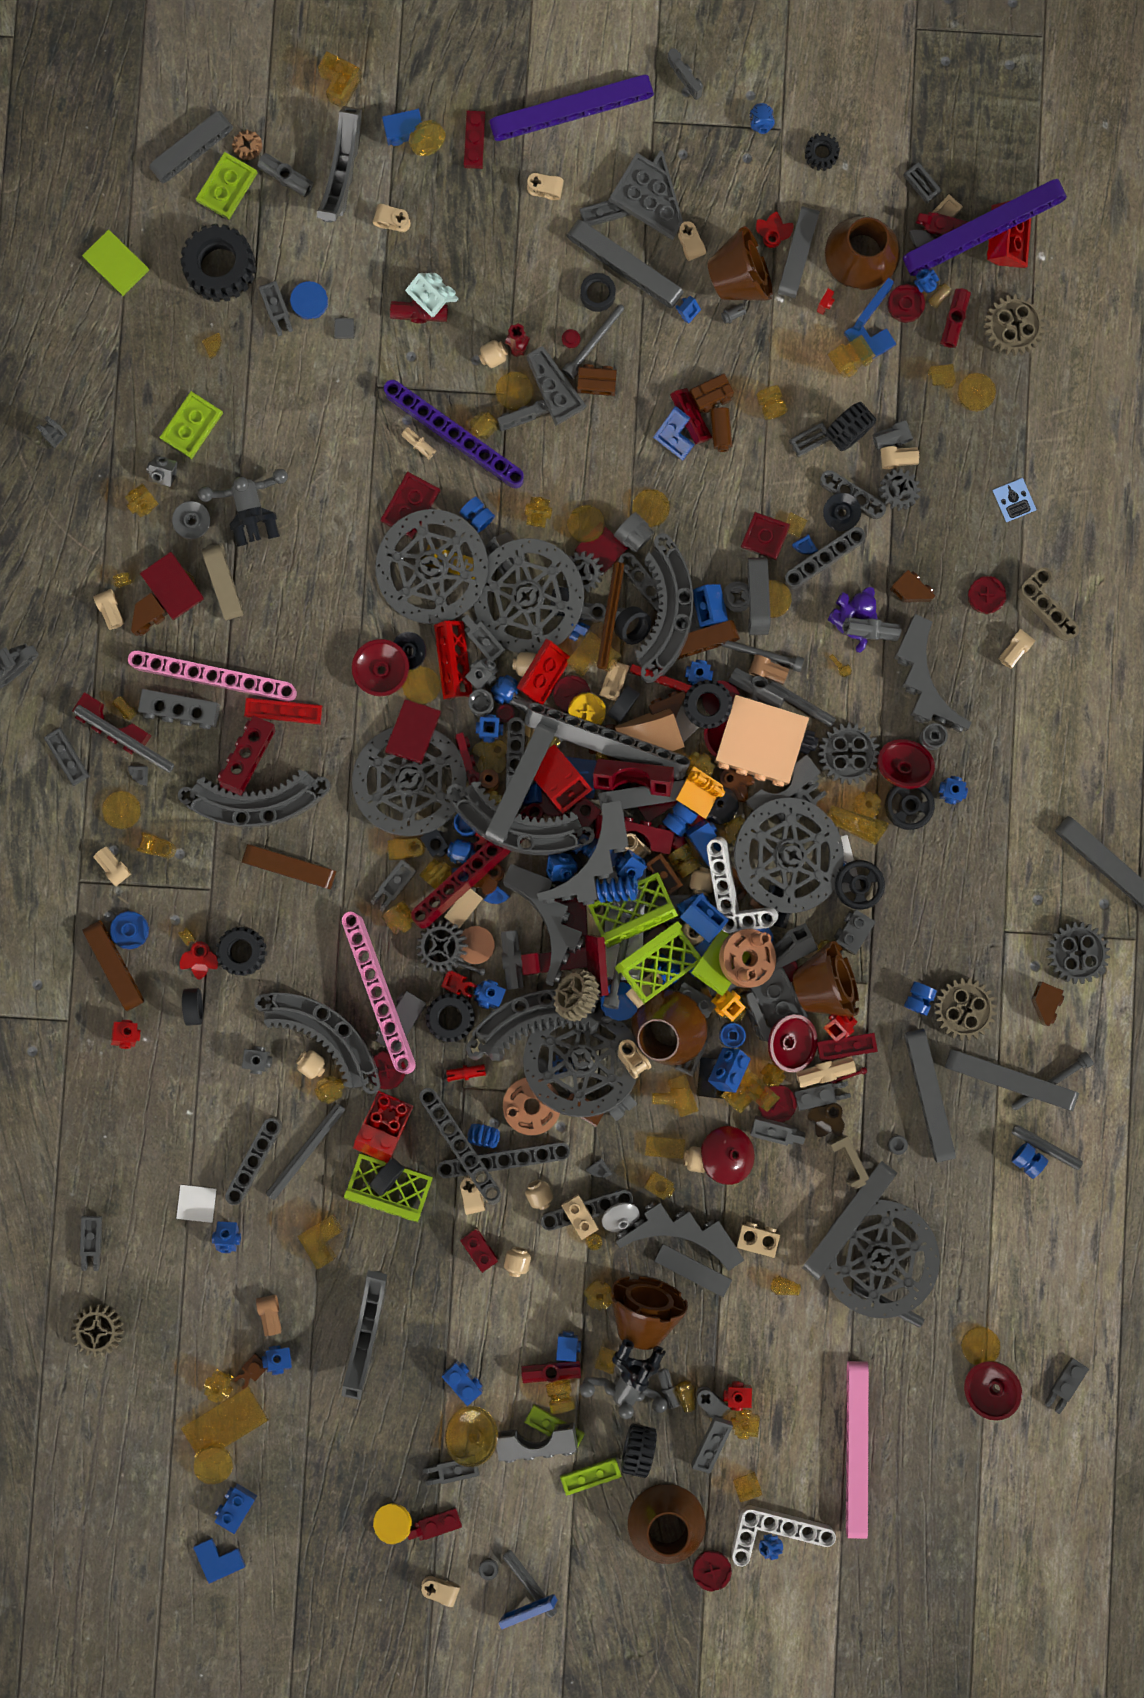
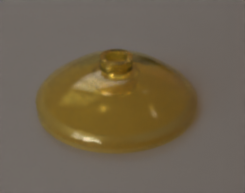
(463, 1432)

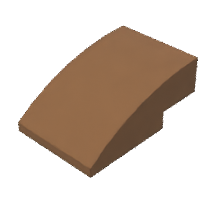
(654, 729)

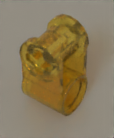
(153, 846)
(401, 848)

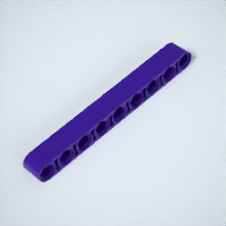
(571, 107)
(985, 227)
(449, 426)

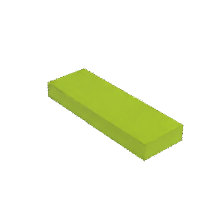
(545, 1422)
(590, 1476)

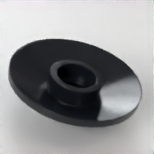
(835, 504)
(412, 640)
(727, 812)

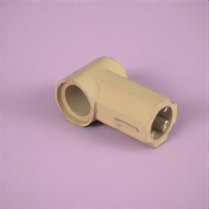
(893, 457)
(108, 606)
(1018, 646)
(115, 870)

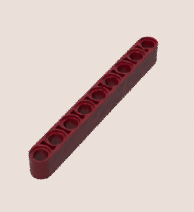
(467, 869)

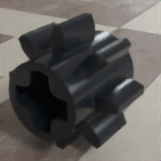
(809, 742)

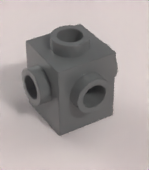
(162, 471)
(482, 673)
(249, 1060)

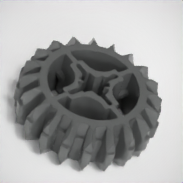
(452, 959)

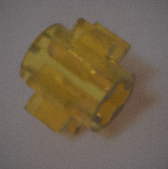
(772, 1075)

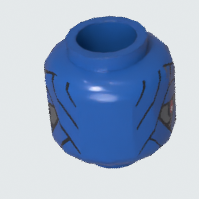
(762, 118)
(504, 689)
(460, 851)

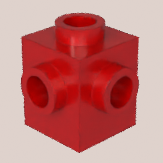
(840, 1026)
(119, 1033)
(740, 1402)

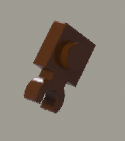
(253, 1369)

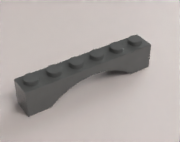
(791, 947)

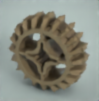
(576, 995)
(96, 1338)

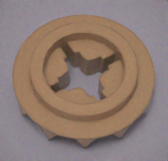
(244, 152)

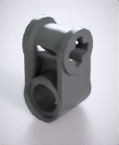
(713, 1405)

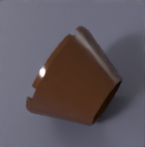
(739, 270)
(858, 270)
(827, 983)
(684, 1018)
(646, 1310)
(660, 1501)

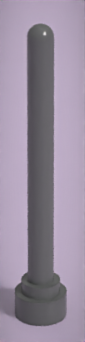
(572, 368)
(795, 663)
(612, 1000)
(1083, 1061)

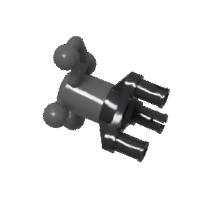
(248, 506)
(632, 1382)

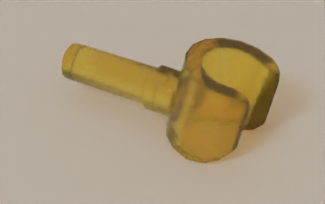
(843, 670)

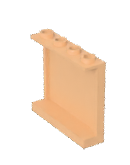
(761, 741)

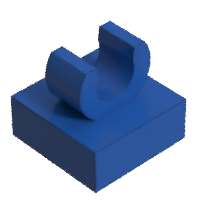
(688, 309)
(581, 628)
(584, 850)

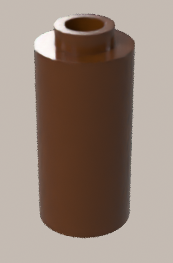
(721, 429)
(489, 786)

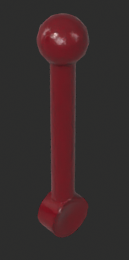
(863, 1071)

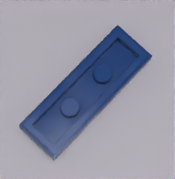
(872, 306)
(528, 1611)

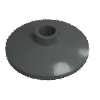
(186, 512)

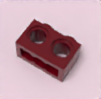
(585, 821)
(479, 1250)

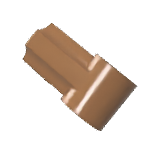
(764, 667)
(268, 1310)

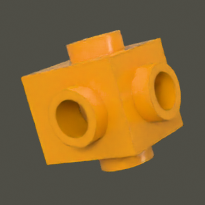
(728, 1004)

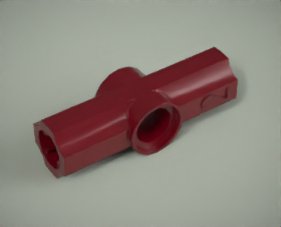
(415, 313)
(953, 328)
(517, 340)
(537, 1372)

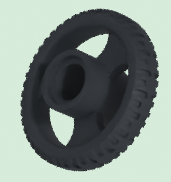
(898, 819)
(874, 875)

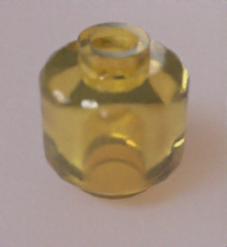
(483, 425)
(329, 1089)

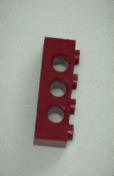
(237, 782)

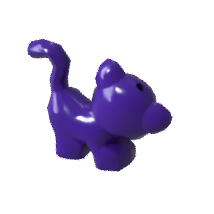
(861, 606)

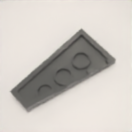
(555, 388)

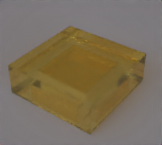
(796, 524)

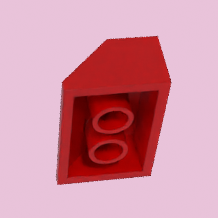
(1010, 246)

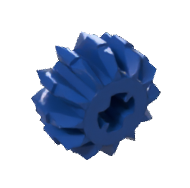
(483, 1135)

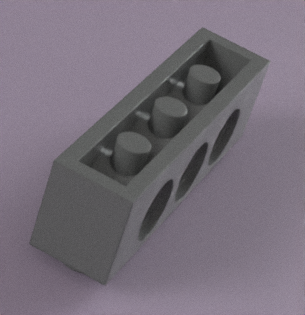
(150, 699)

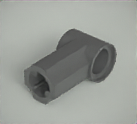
(897, 434)

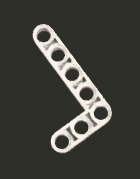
(730, 893)
(776, 1527)

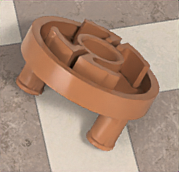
(758, 946)
(515, 1111)

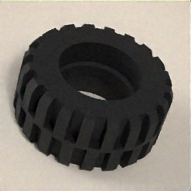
(208, 241)

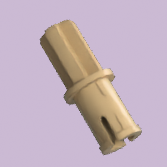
(418, 443)

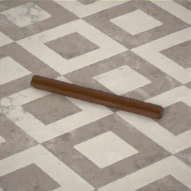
(610, 615)

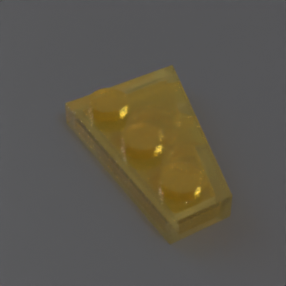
(858, 824)

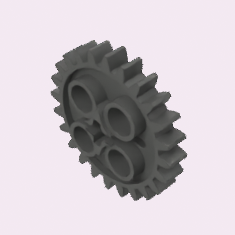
(848, 736)
(1095, 950)

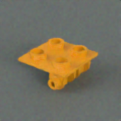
(700, 792)

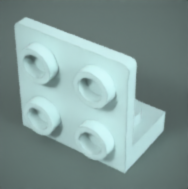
(430, 292)

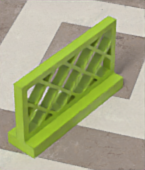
(642, 922)
(653, 947)
(383, 1204)

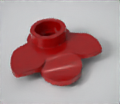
(774, 228)
(199, 963)

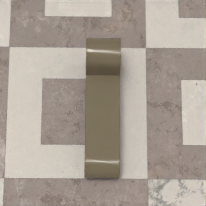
(222, 581)
(1051, 606)

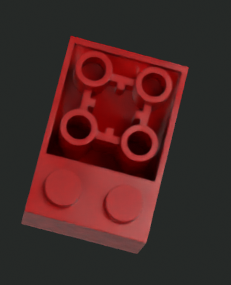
(560, 780)
(383, 1127)

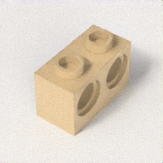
(579, 1216)
(756, 1244)

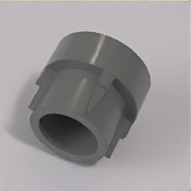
(634, 532)

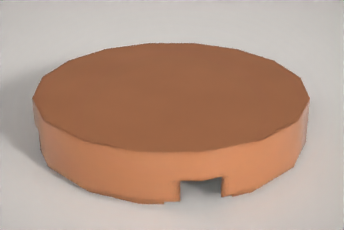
(480, 945)

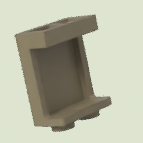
(844, 1143)

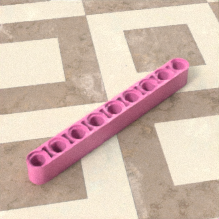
(204, 671)
(384, 999)
(857, 1450)

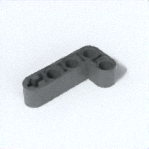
(758, 596)

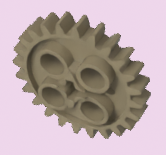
(998, 328)
(981, 1017)

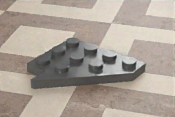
(649, 195)

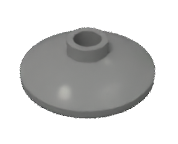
(620, 1217)

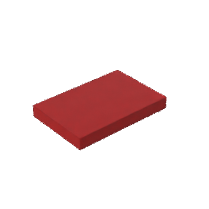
(543, 672)

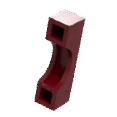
(97, 708)
(611, 773)
(656, 839)

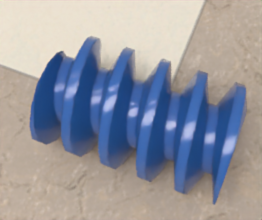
(617, 890)

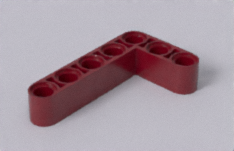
(540, 963)

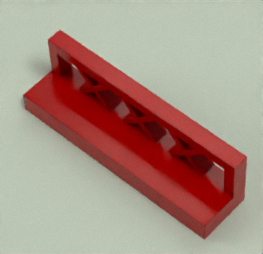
(449, 659)

